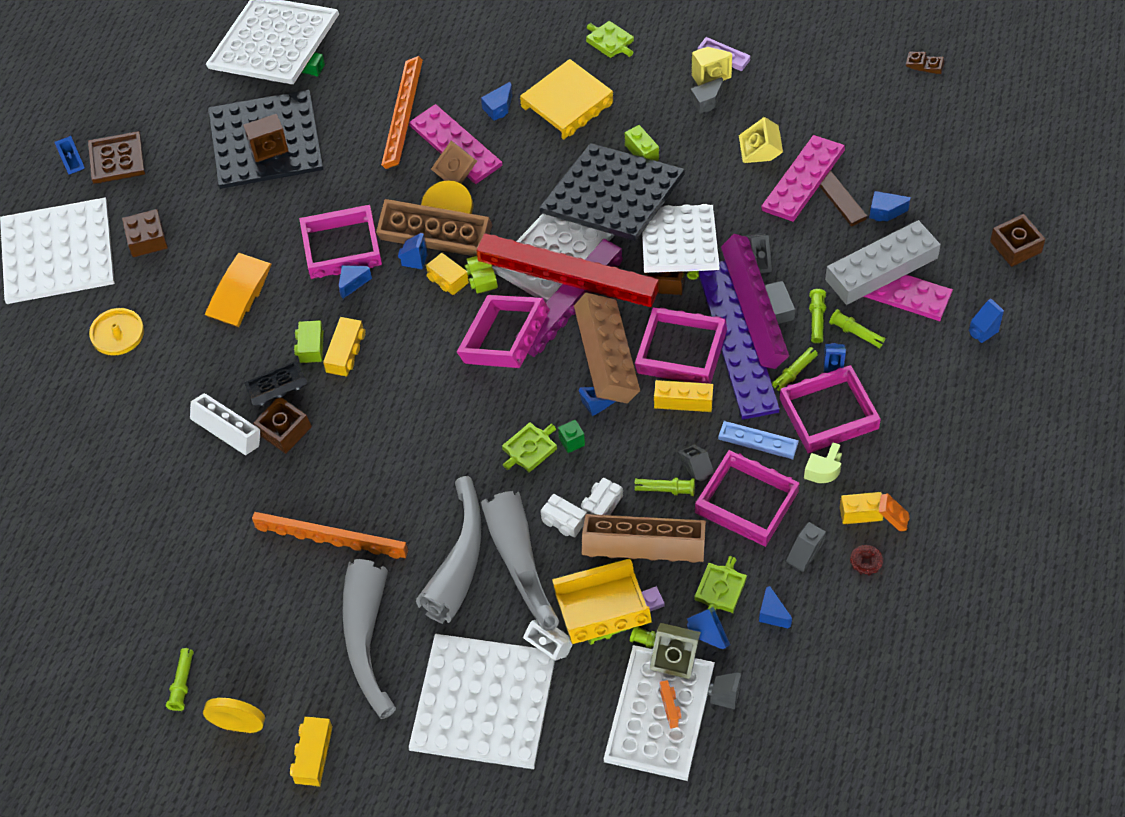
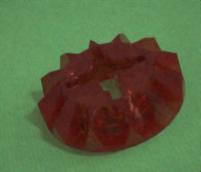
(866, 552)

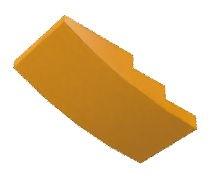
(238, 289)

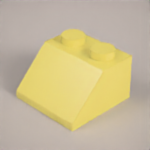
(711, 64)
(761, 142)

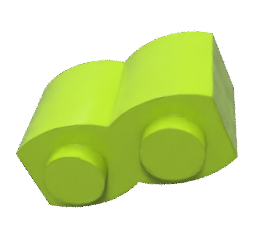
(481, 274)

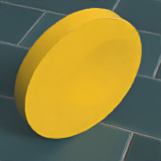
(448, 196)
(116, 331)
(234, 715)

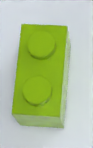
(641, 144)
(310, 341)

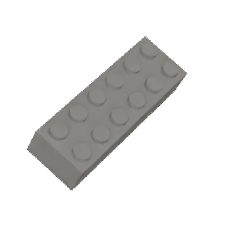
(882, 262)

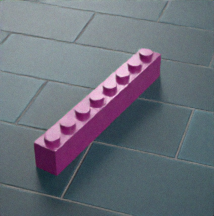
(563, 300)
(754, 301)

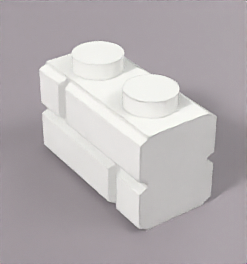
(603, 498)
(563, 515)
(553, 642)

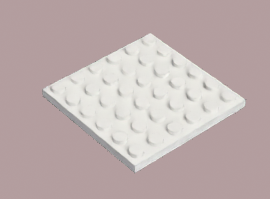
(273, 40)
(56, 250)
(483, 701)

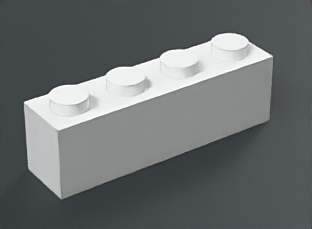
(225, 424)

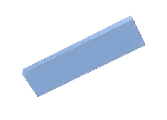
(758, 440)

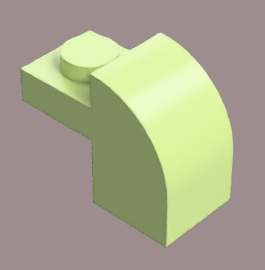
(824, 469)

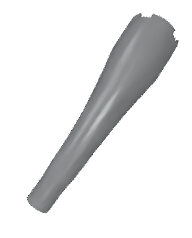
(511, 536)
(453, 578)
(361, 604)

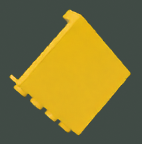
(568, 98)
(601, 601)

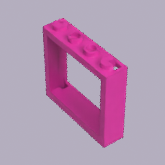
(335, 220)
(469, 348)
(678, 371)
(840, 433)
(734, 522)

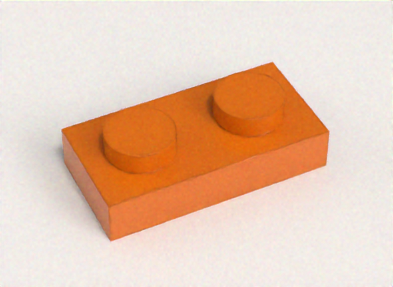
(893, 512)
(668, 696)

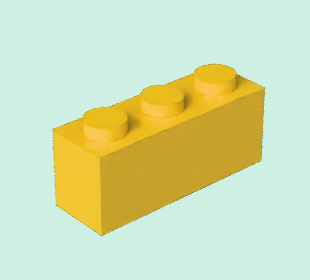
(344, 346)
(683, 396)
(311, 751)

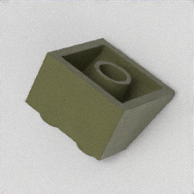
(674, 650)

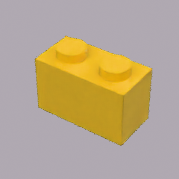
(447, 274)
(860, 508)

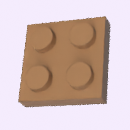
(454, 163)

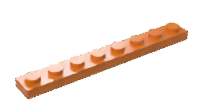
(402, 112)
(332, 535)

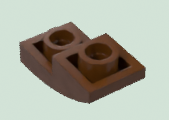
(920, 62)

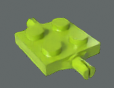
(610, 39)
(529, 447)
(721, 586)

